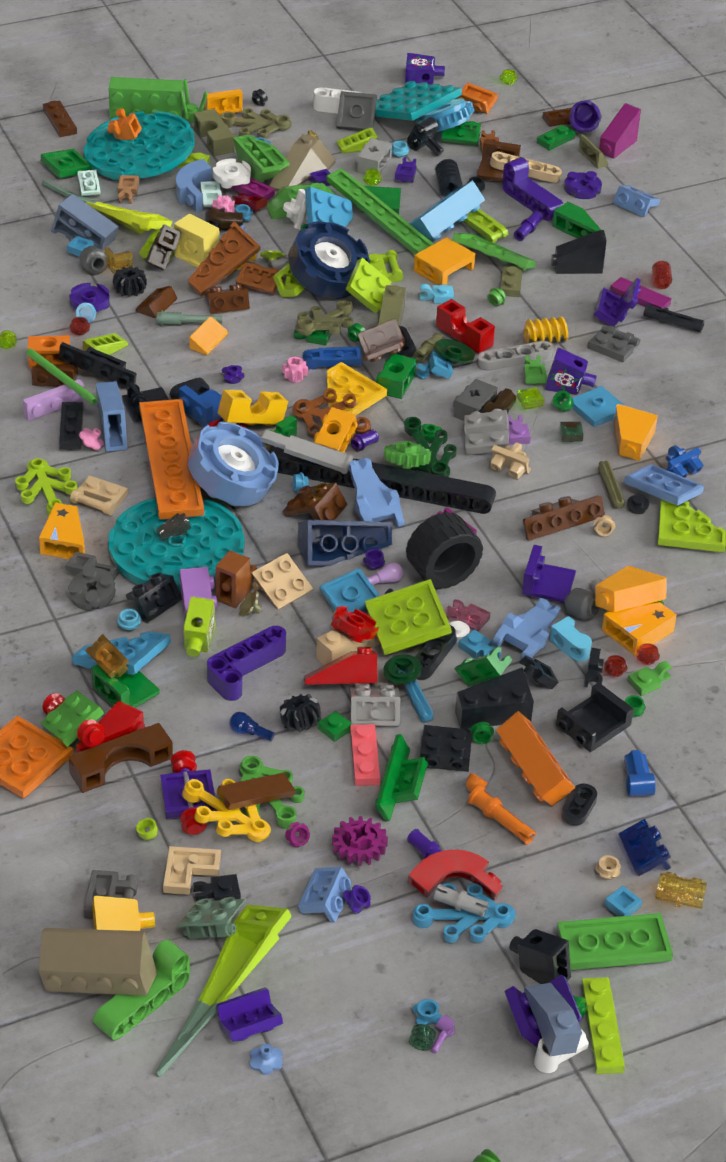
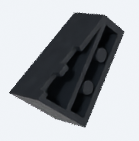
(495, 700)

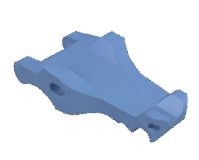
(373, 499)
(529, 629)

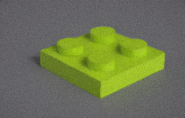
(367, 285)

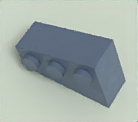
(79, 219)

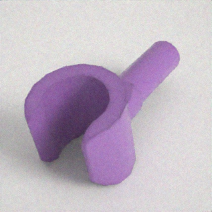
(447, 1029)

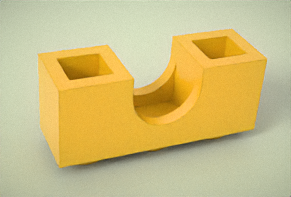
(267, 410)

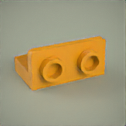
(225, 101)

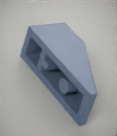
(554, 1019)

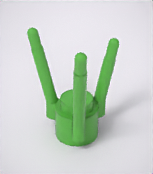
(190, 108)

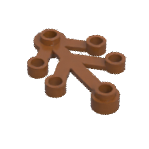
(312, 410)

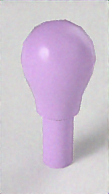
(388, 574)

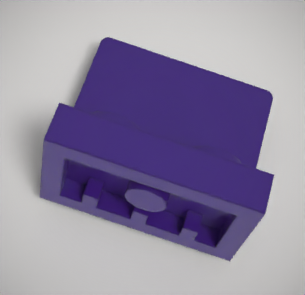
(546, 580)
(523, 1014)

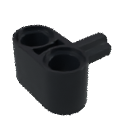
(423, 135)

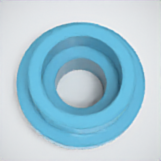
(400, 148)
(129, 619)

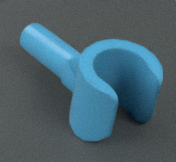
(424, 370)

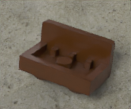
(228, 299)

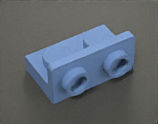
(635, 200)
(325, 892)

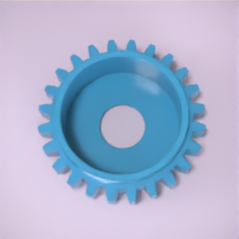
(450, 114)

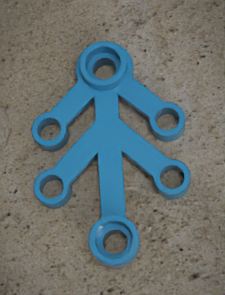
(497, 915)

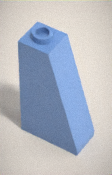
(111, 416)

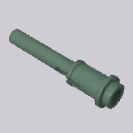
(177, 318)

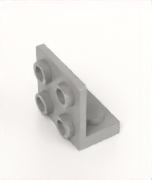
(375, 704)

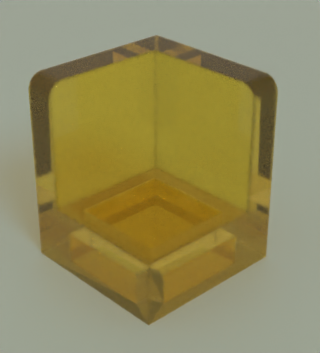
(119, 260)

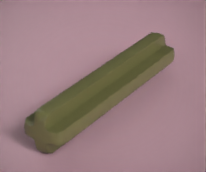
(611, 484)

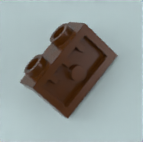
(42, 377)

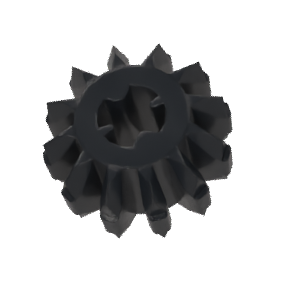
(129, 281)
(300, 712)

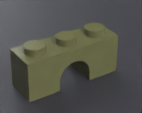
(218, 135)

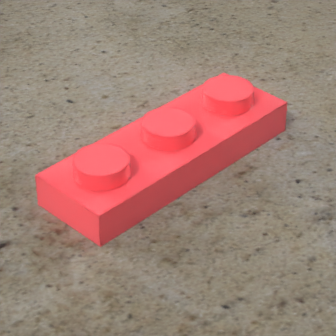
(365, 755)

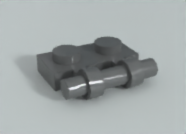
(611, 347)
(107, 885)

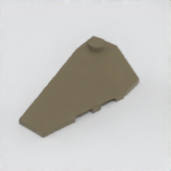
(304, 157)

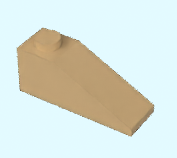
(338, 643)

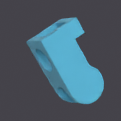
(570, 640)

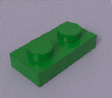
(555, 137)

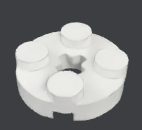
(232, 173)

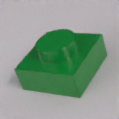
(334, 726)

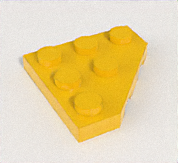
(349, 381)

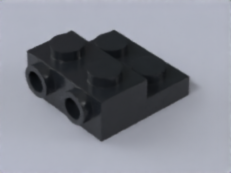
(446, 747)

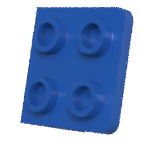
(201, 407)

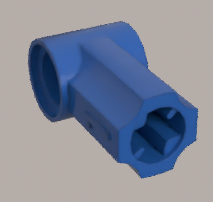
(639, 779)

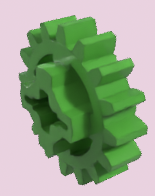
(407, 454)

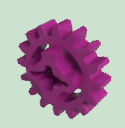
(359, 841)

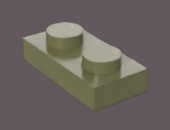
(511, 281)

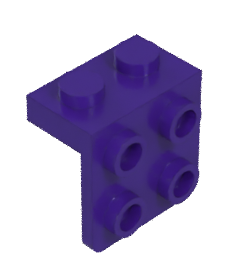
(613, 308)

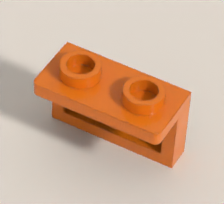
(481, 98)

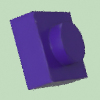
(320, 177)

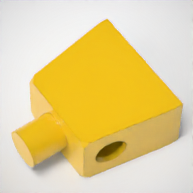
(120, 914)

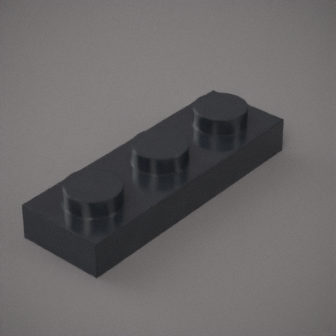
(71, 425)

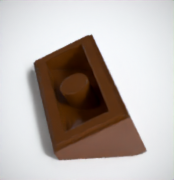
(157, 301)

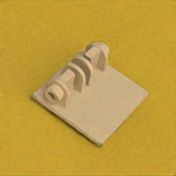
(281, 581)

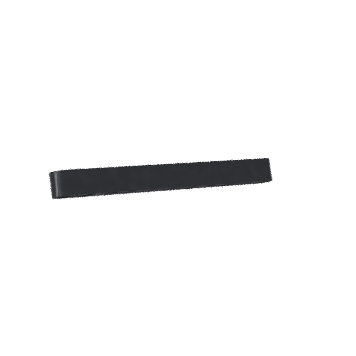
(407, 482)

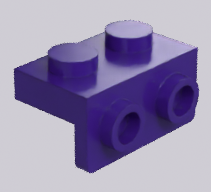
(248, 1015)

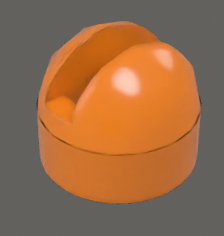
(473, 781)

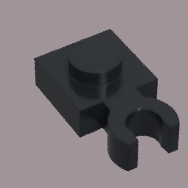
(540, 672)
(219, 888)

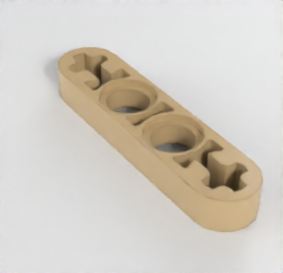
(536, 169)

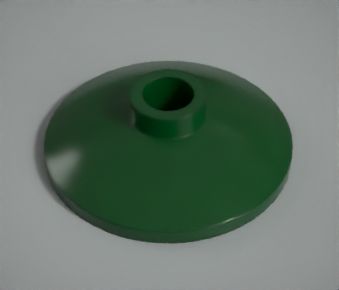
(454, 351)

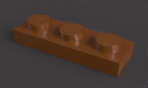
(59, 118)

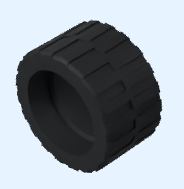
(444, 550)

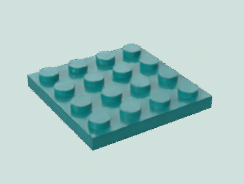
(414, 100)

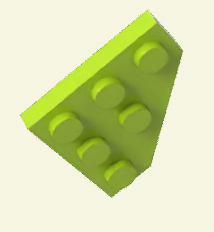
(688, 528)

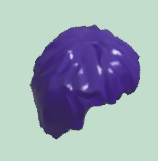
(585, 116)

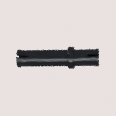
(678, 319)

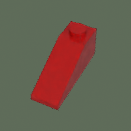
(352, 667)
(118, 721)

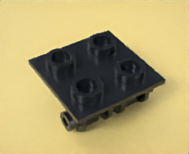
(134, 396)

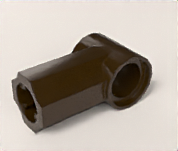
(223, 219)
(504, 401)

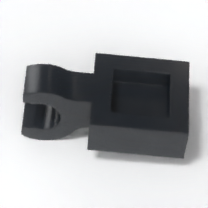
(594, 668)

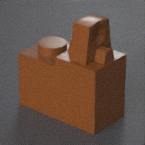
(233, 578)

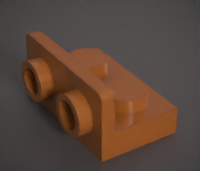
(258, 278)

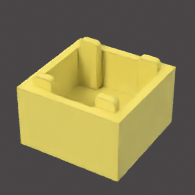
(195, 240)

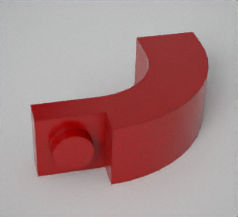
(454, 864)

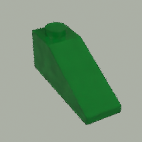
(573, 220)

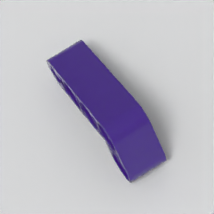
(526, 191)
(229, 665)

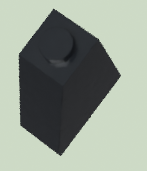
(581, 255)

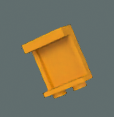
(442, 259)

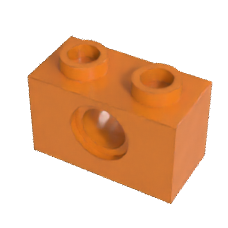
(48, 348)

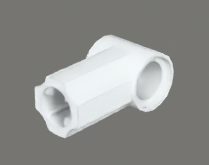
(549, 1064)

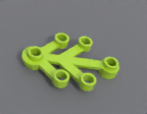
(38, 469)

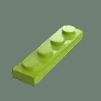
(603, 1026)

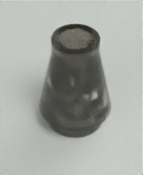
(174, 526)

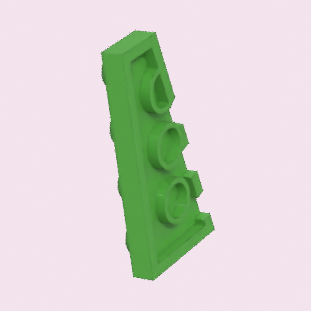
(492, 249)

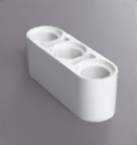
(327, 99)

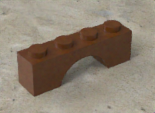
(146, 745)

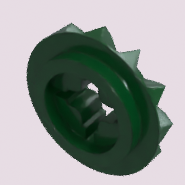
(402, 662)

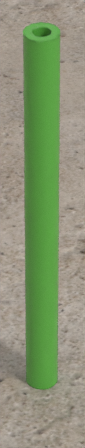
(62, 376)

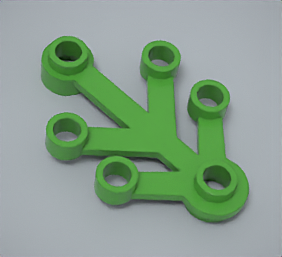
(252, 768)

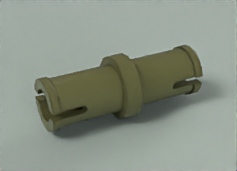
(427, 348)

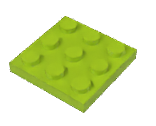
(408, 617)

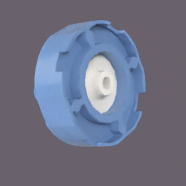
(232, 464)

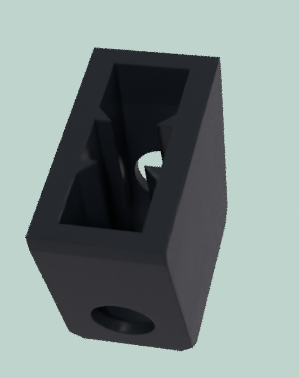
(542, 956)

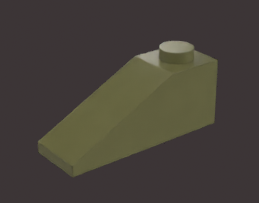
(393, 304)

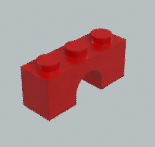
(453, 321)

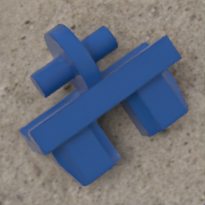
(679, 459)

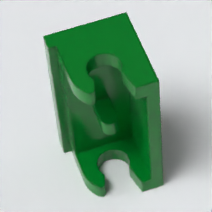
(482, 668)

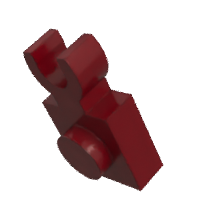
(253, 201)

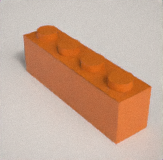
(535, 759)

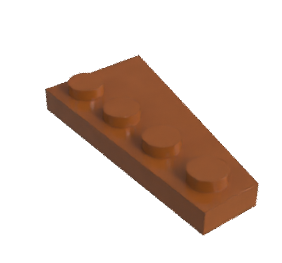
(227, 256)

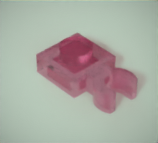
(472, 615)

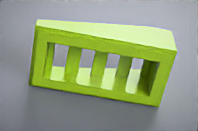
(356, 141)
(107, 343)

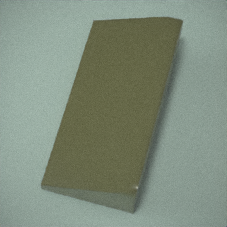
(591, 152)

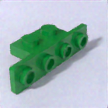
(401, 778)

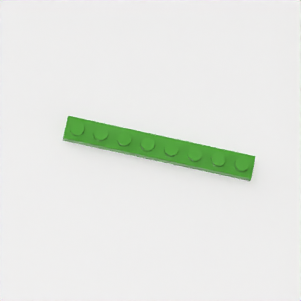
(378, 211)

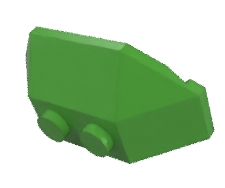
(261, 156)
(286, 193)

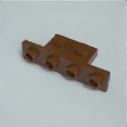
(562, 515)

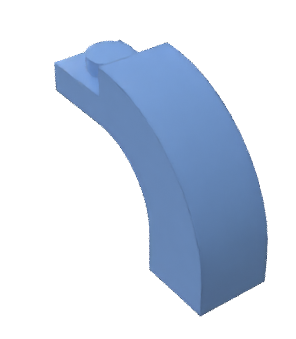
(188, 182)

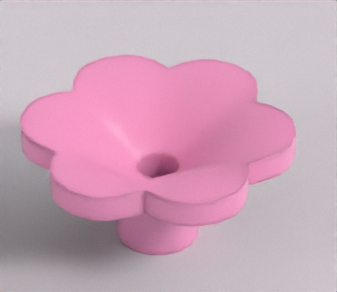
(91, 438)

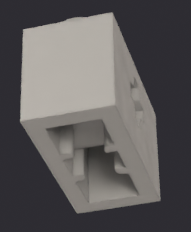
(374, 155)

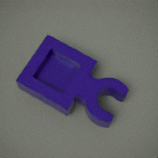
(406, 171)

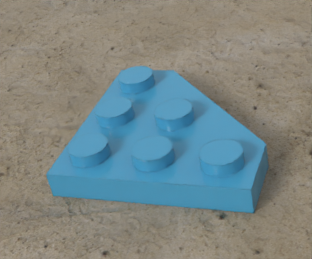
(327, 207)
(137, 650)

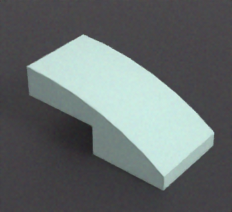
(210, 192)

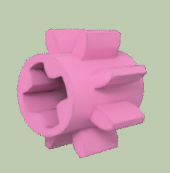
(224, 204)
(295, 369)

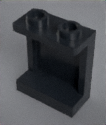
(595, 718)

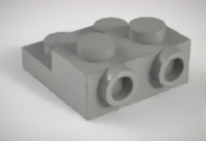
(485, 431)

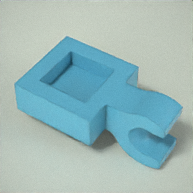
(438, 293)

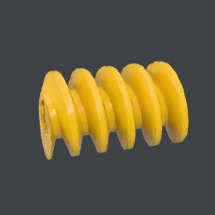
(545, 329)

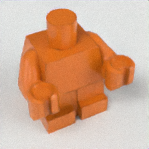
(124, 127)

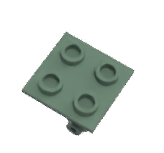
(211, 918)

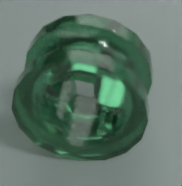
(422, 1037)

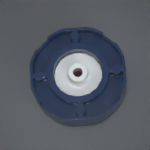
(325, 258)

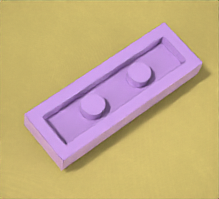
(50, 401)

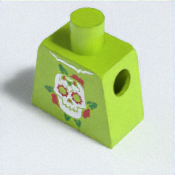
(197, 634)

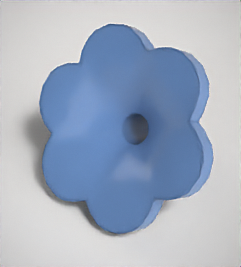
(266, 1059)

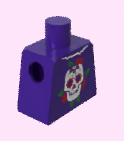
(422, 68)
(568, 373)

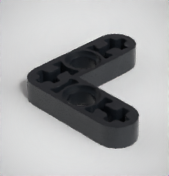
(444, 644)

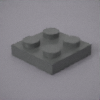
(356, 111)

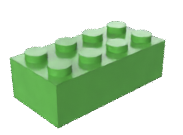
(145, 95)

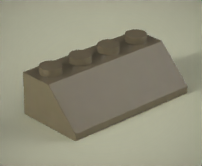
(96, 961)

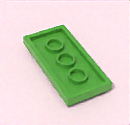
(616, 941)

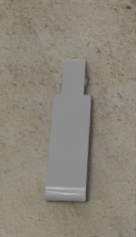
(309, 451)

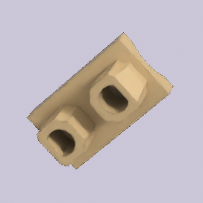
(512, 458)

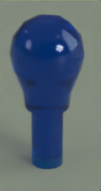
(244, 724)

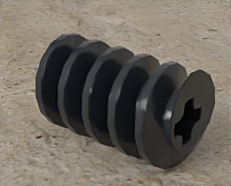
(448, 176)

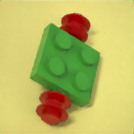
(73, 719)

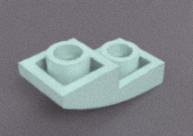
(88, 183)

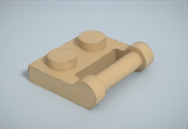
(99, 495)

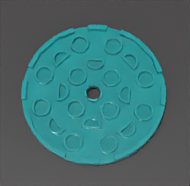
(158, 148)
(141, 553)

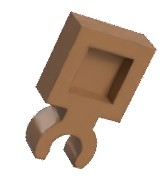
(127, 187)

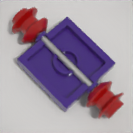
(172, 786)

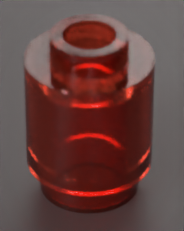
(661, 274)

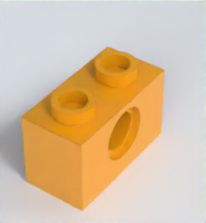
(336, 421)

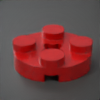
(356, 624)

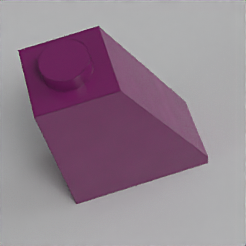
(621, 131)

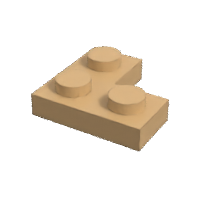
(184, 863)

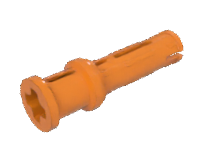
(493, 808)

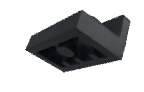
(155, 595)

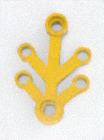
(252, 826)

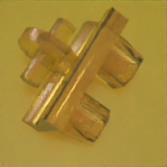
(681, 890)

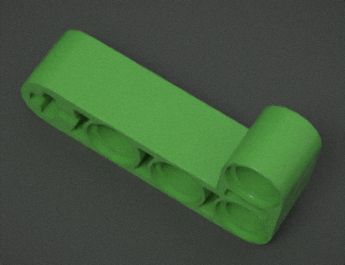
(127, 1011)

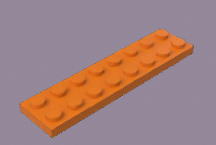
(168, 455)

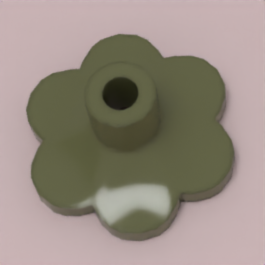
(250, 604)

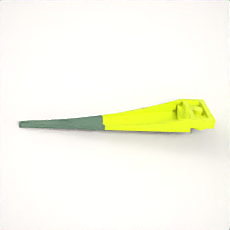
(132, 219)

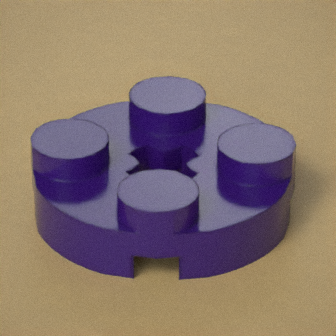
(583, 184)
(94, 295)

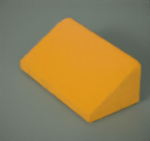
(207, 336)

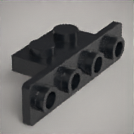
(98, 364)

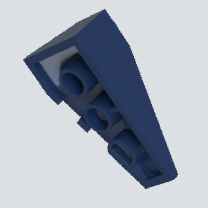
(335, 541)

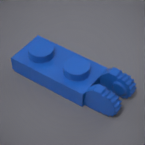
(332, 356)

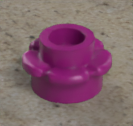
(303, 837)

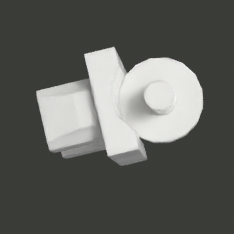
(297, 209)

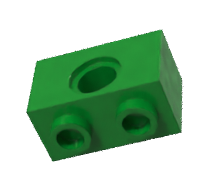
(397, 375)

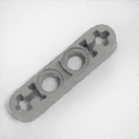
(494, 358)

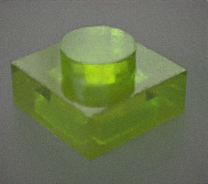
(530, 398)

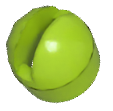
(145, 823)

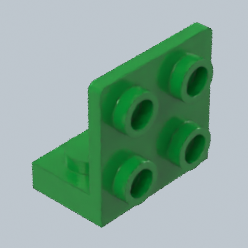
(129, 689)

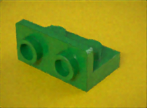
(465, 133)

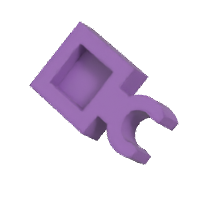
(518, 432)

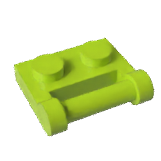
(390, 256)

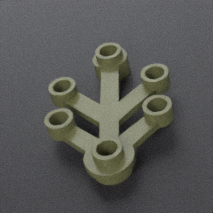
(256, 121)
(326, 322)

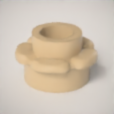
(608, 529)
(608, 867)

